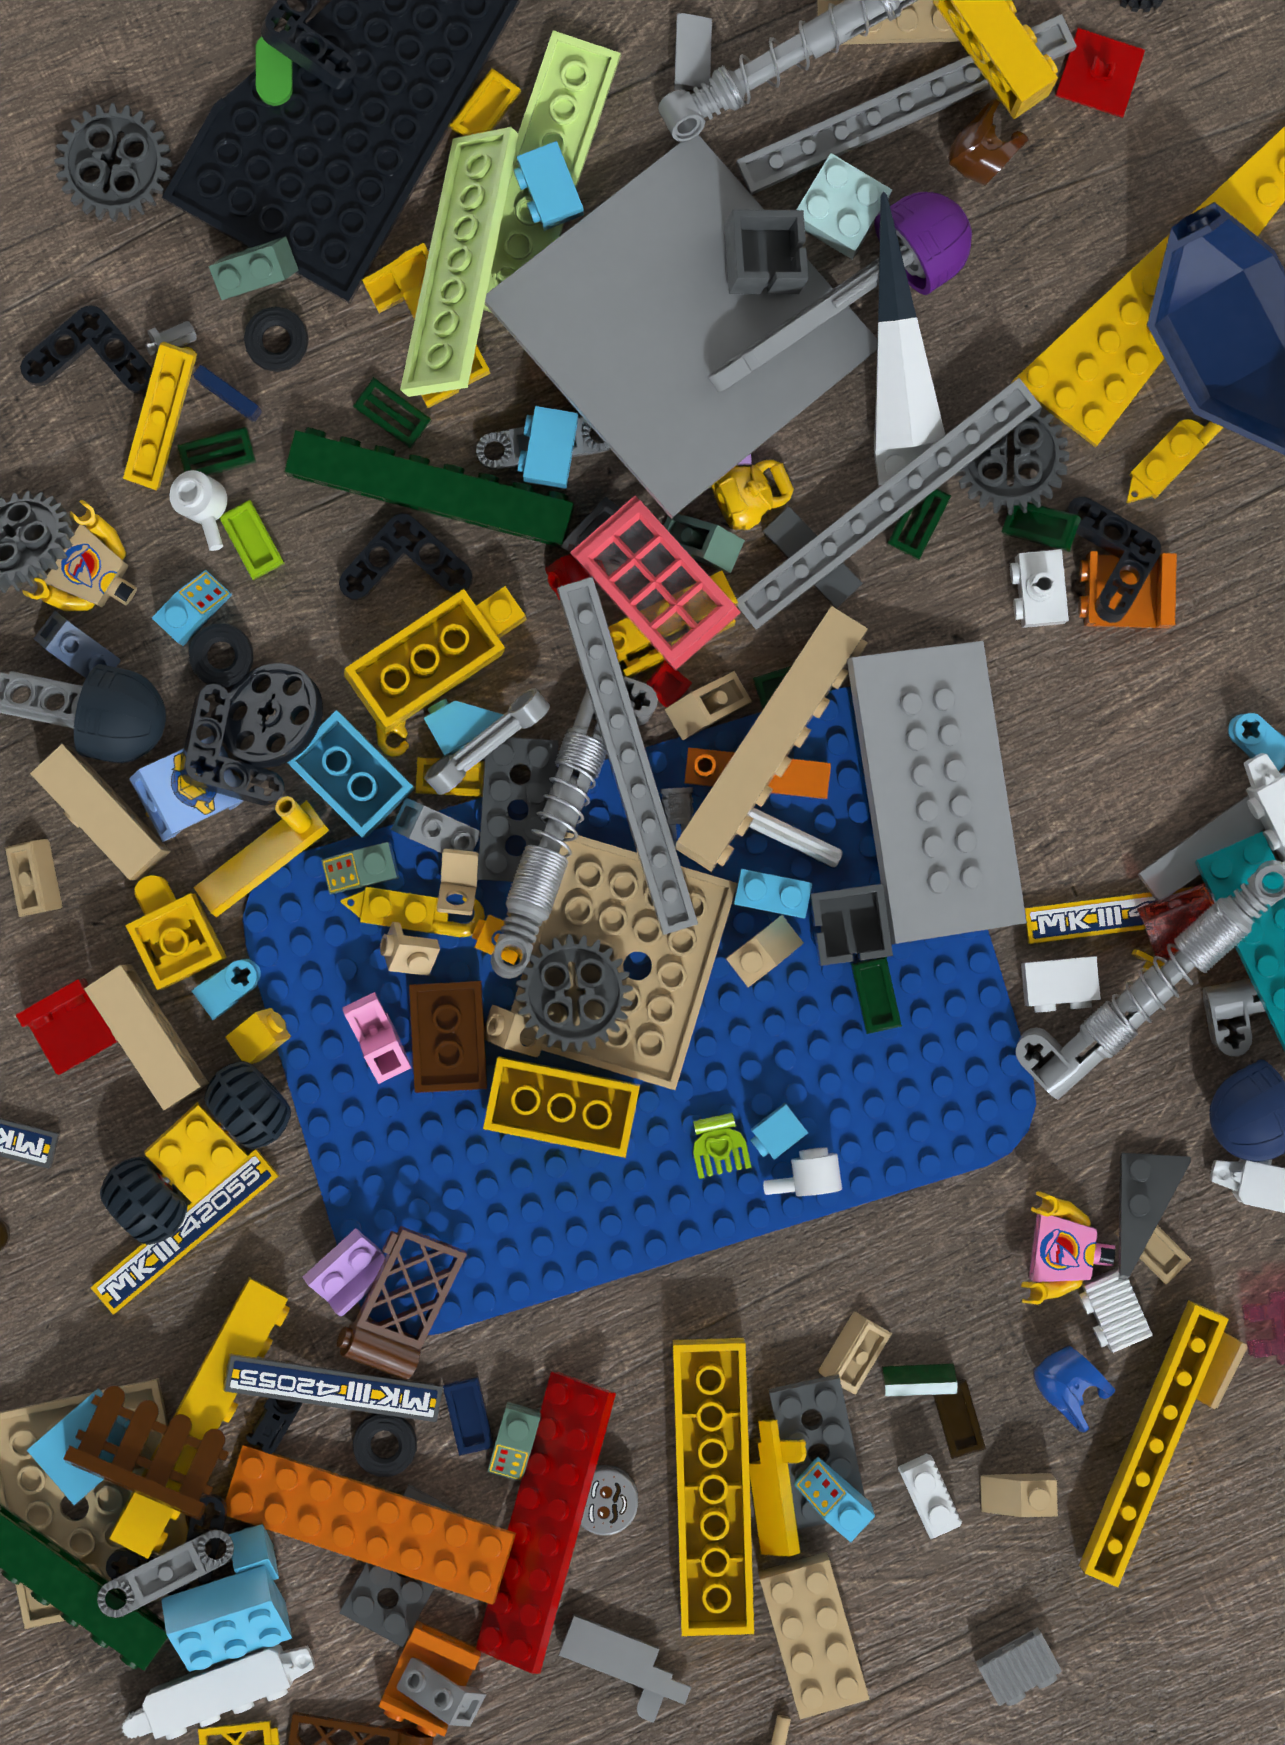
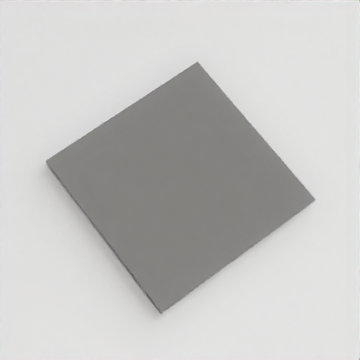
(640, 313)

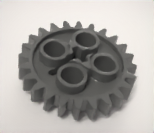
(145, 169)
(1043, 456)
(31, 538)
(606, 991)

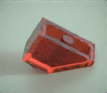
(1171, 915)

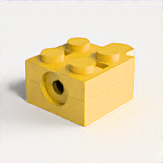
(174, 932)

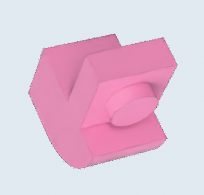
(377, 1037)

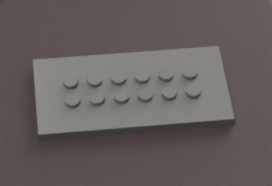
(936, 791)

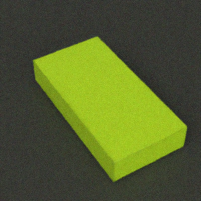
(251, 540)

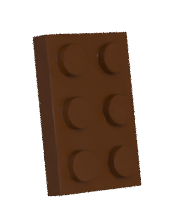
(448, 1036)

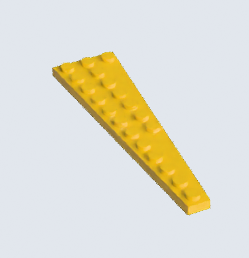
(1109, 350)

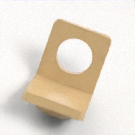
(458, 877)
(504, 1030)

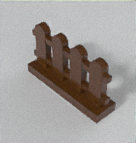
(129, 1451)

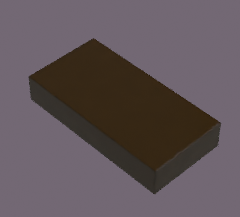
(959, 1421)

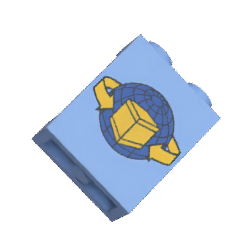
(172, 801)

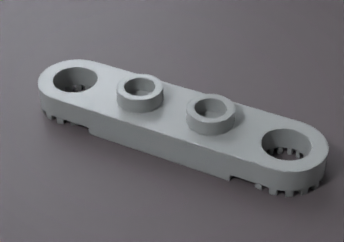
(515, 441)
(165, 1573)

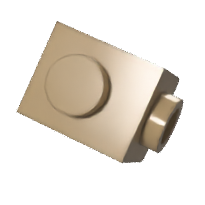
(408, 953)

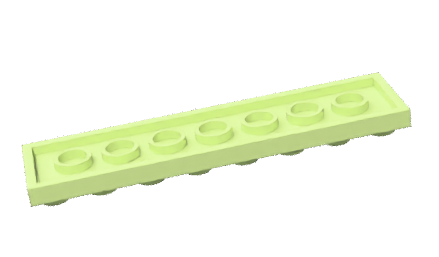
(560, 109)
(459, 262)

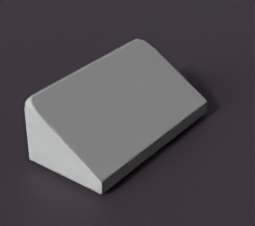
(692, 51)

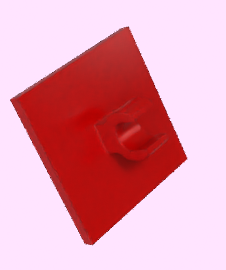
(1100, 73)

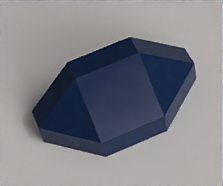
(1224, 324)

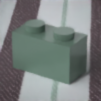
(253, 268)

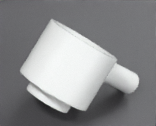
(201, 501)
(813, 1174)

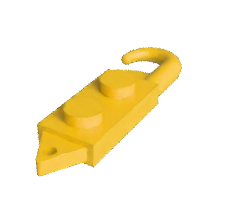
(1170, 458)
(410, 910)

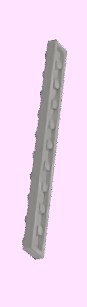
(883, 114)
(888, 503)
(627, 755)

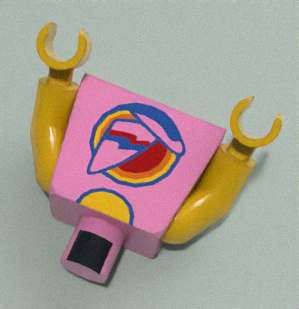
(1063, 1250)

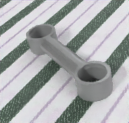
(522, 713)

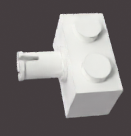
(1040, 588)

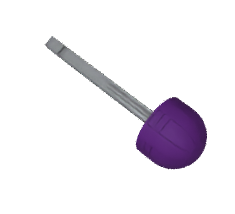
(933, 246)

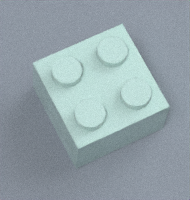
(842, 205)

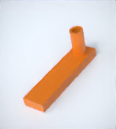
(800, 779)

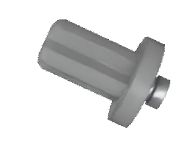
(177, 335)

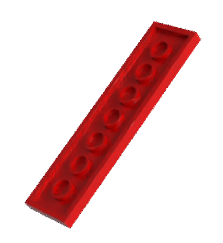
(546, 1521)

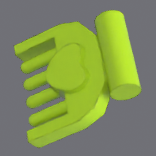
(718, 1141)

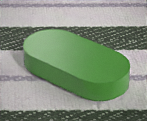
(273, 74)

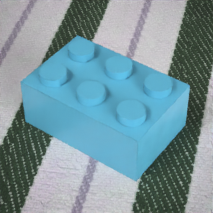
(351, 775)
(226, 1618)

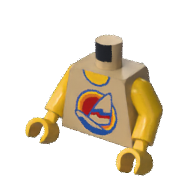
(91, 568)

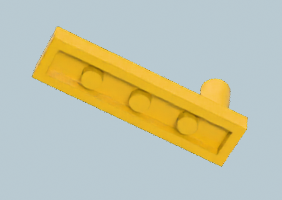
(160, 415)
(262, 857)

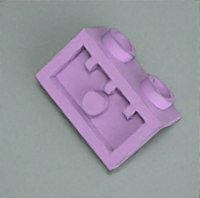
(346, 1272)

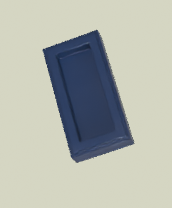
(227, 393)
(468, 1415)

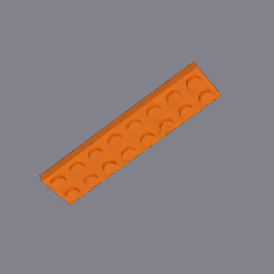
(369, 1523)

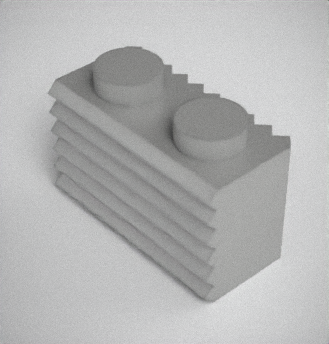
(1019, 1668)

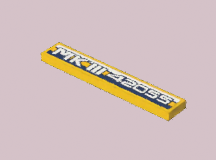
(1086, 917)
(201, 1219)

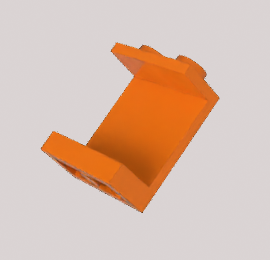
(1154, 603)
(441, 1652)

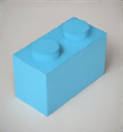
(549, 186)
(549, 447)
(772, 893)

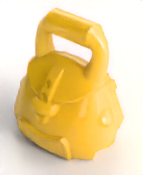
(746, 493)

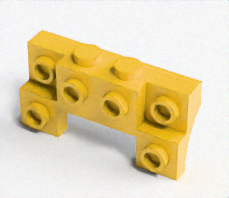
(403, 282)

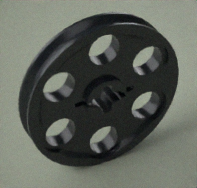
(278, 726)

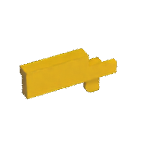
(773, 1491)

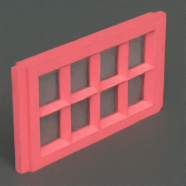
(655, 582)

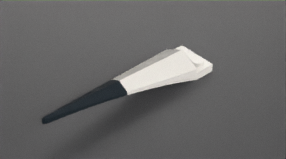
(905, 395)

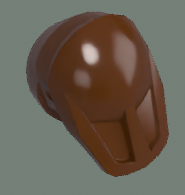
(977, 149)

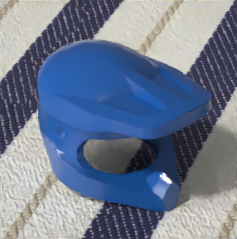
(1063, 1380)

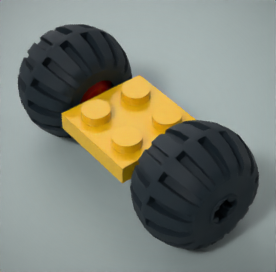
(195, 1153)

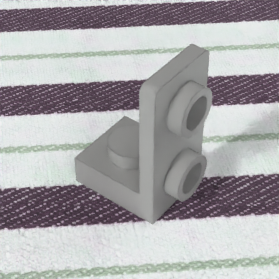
(434, 828)
(439, 1695)

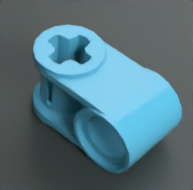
(1264, 738)
(224, 990)

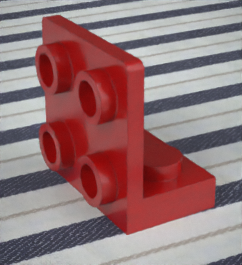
(67, 1026)

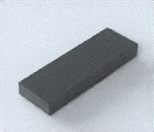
(791, 534)

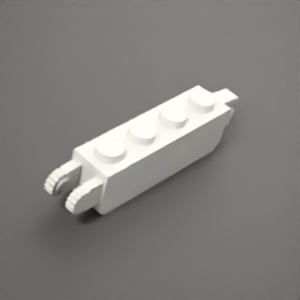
(1268, 800)
(1252, 1182)
(216, 1690)

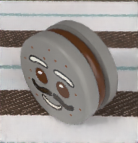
(610, 1502)

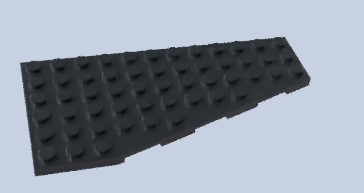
(343, 161)

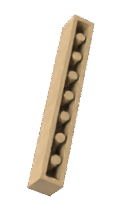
(771, 739)

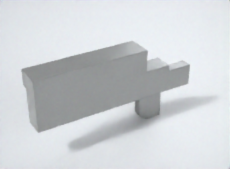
(623, 1659)

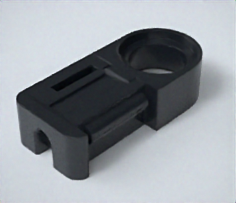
(272, 1425)

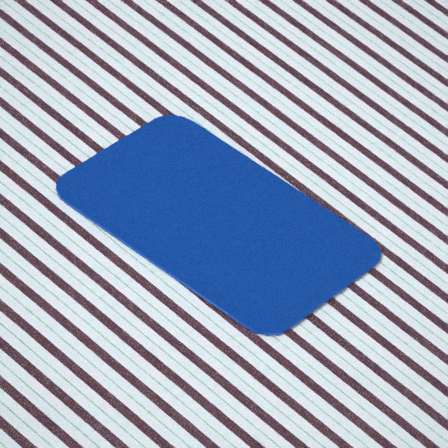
(566, 1218)

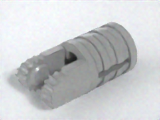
(677, 808)

